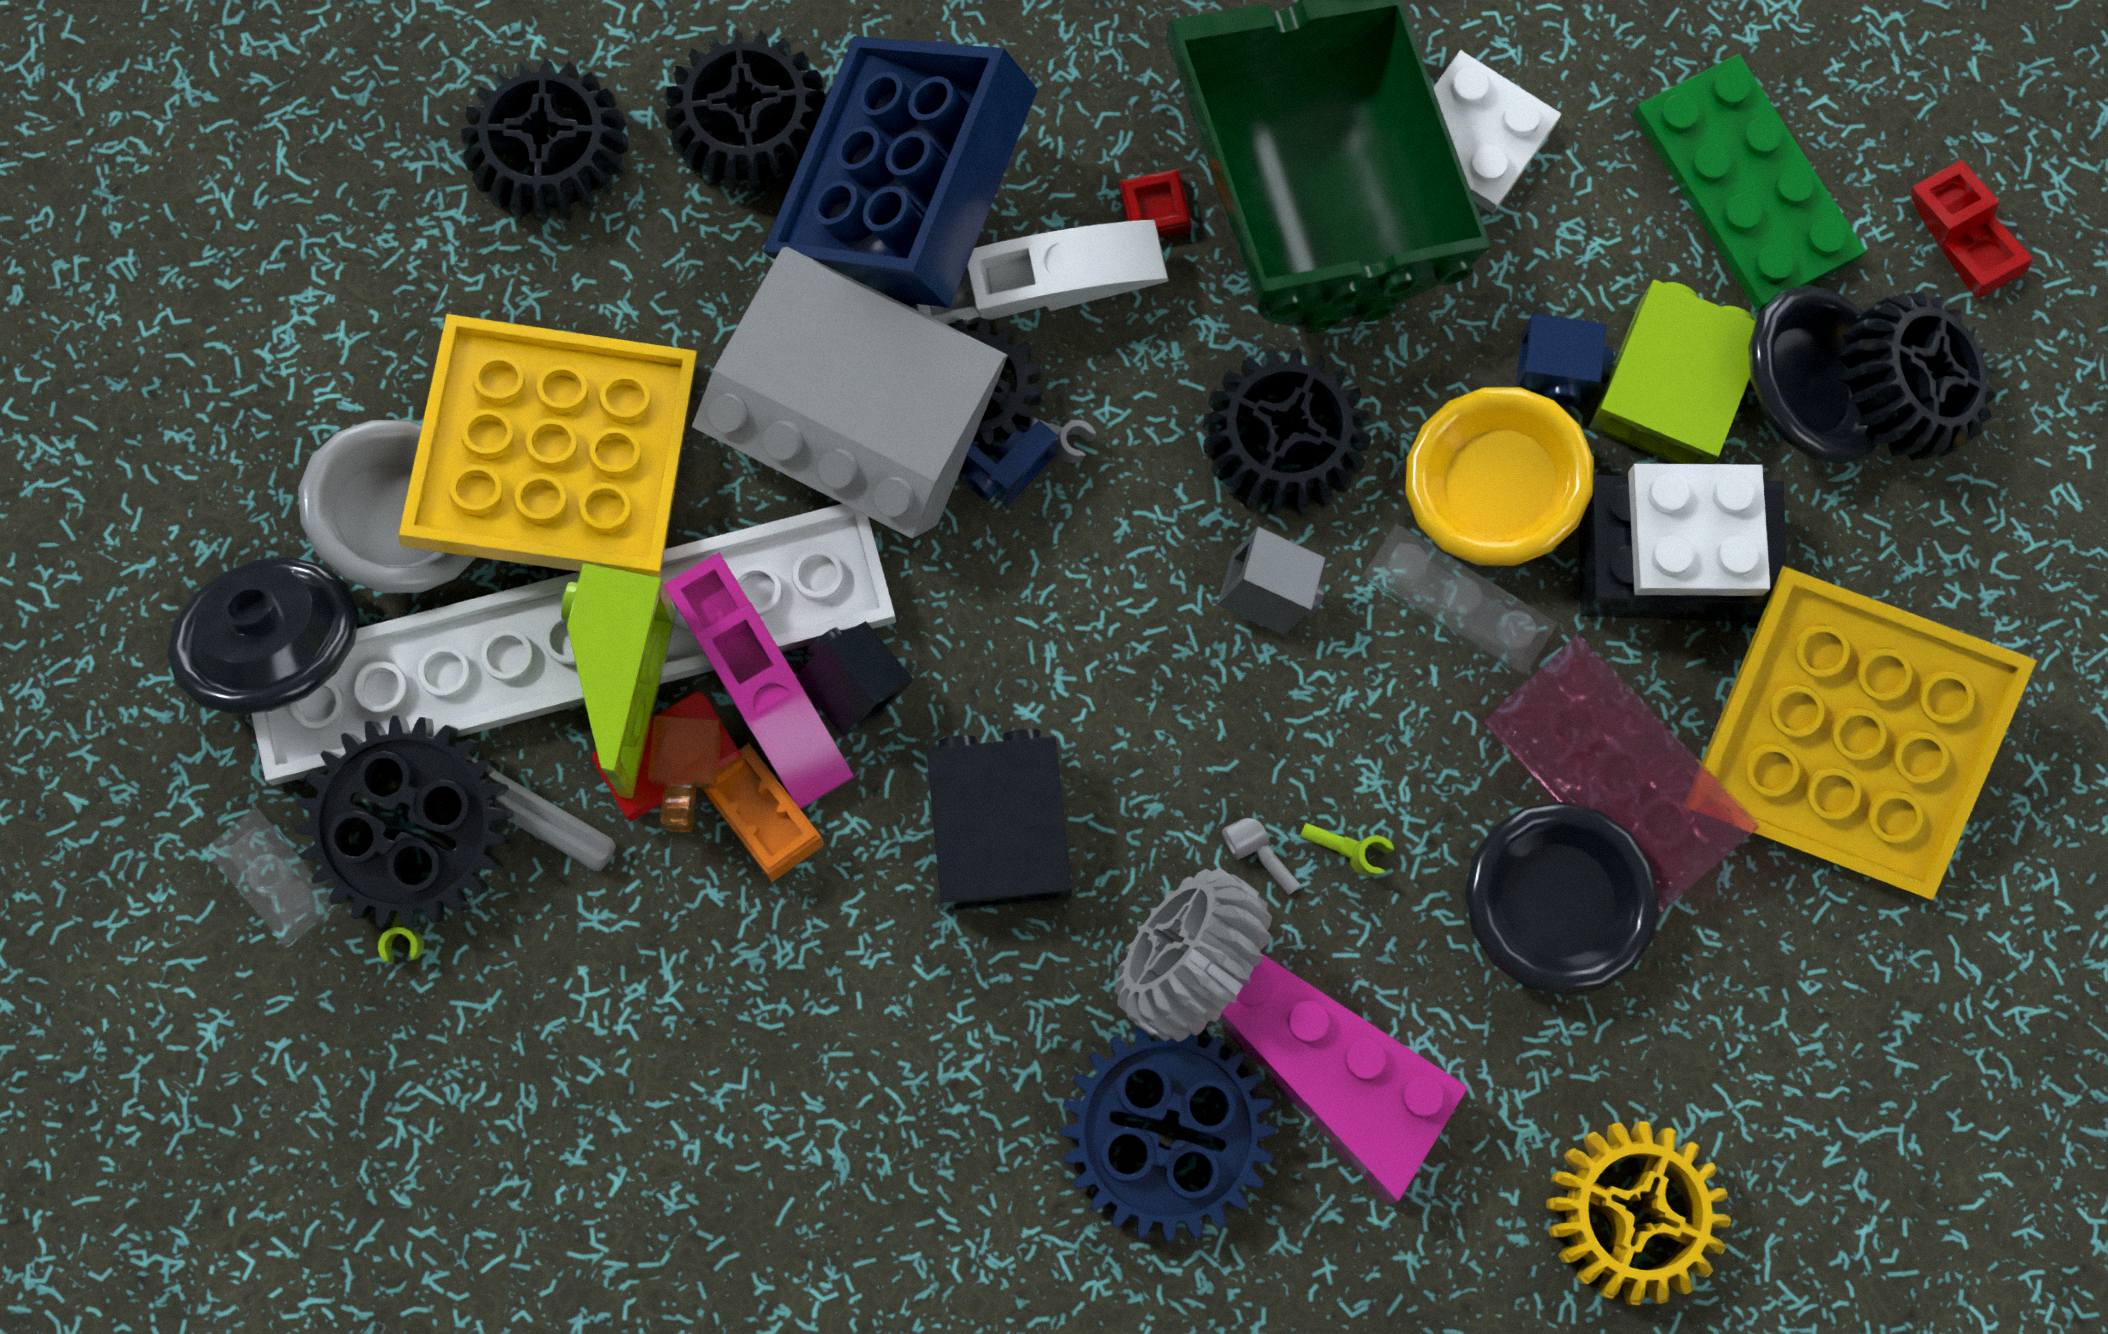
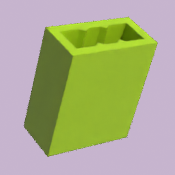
(1677, 376)

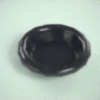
(1799, 373)
(263, 635)
(1562, 898)

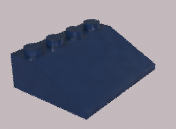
(905, 165)

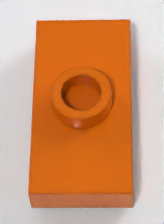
(763, 815)

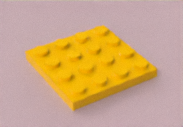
(549, 448)
(1864, 730)

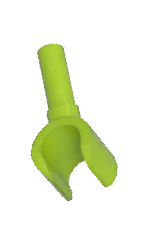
(1349, 847)
(387, 937)

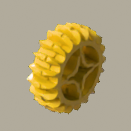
(1652, 1183)

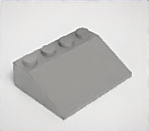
(851, 393)

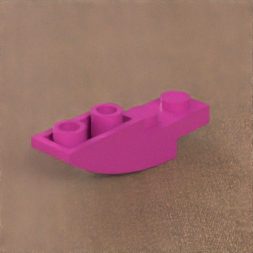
(759, 680)

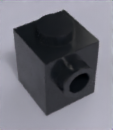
(853, 676)

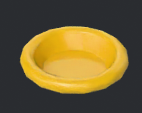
(1499, 476)

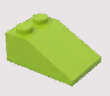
(620, 645)

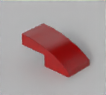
(1964, 225)

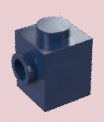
(1563, 358)

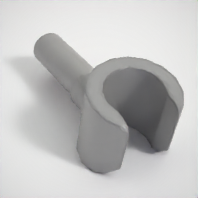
(1076, 427)
(1249, 837)

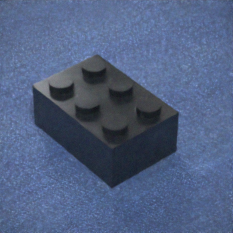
(1608, 563)

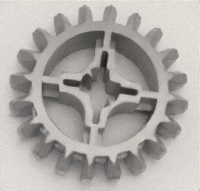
(1193, 955)

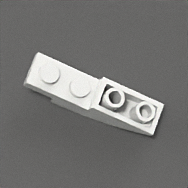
(1055, 271)

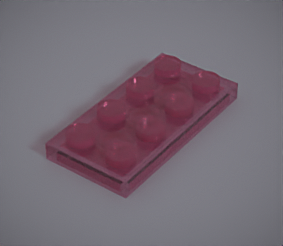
(1610, 752)

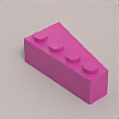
(1347, 1076)

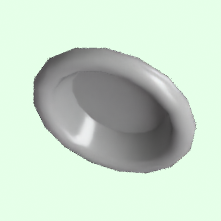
(355, 507)

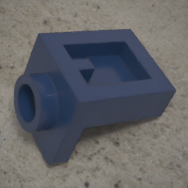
(1020, 462)

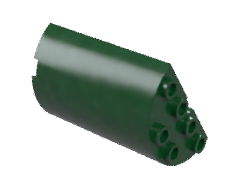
(1328, 156)

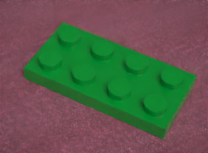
(1748, 181)

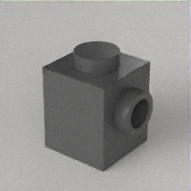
(1273, 581)

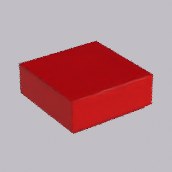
(1158, 199)

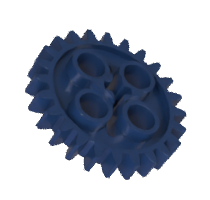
(1152, 1191)

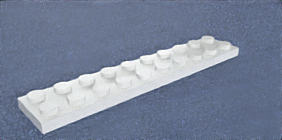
(513, 654)

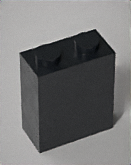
(998, 821)

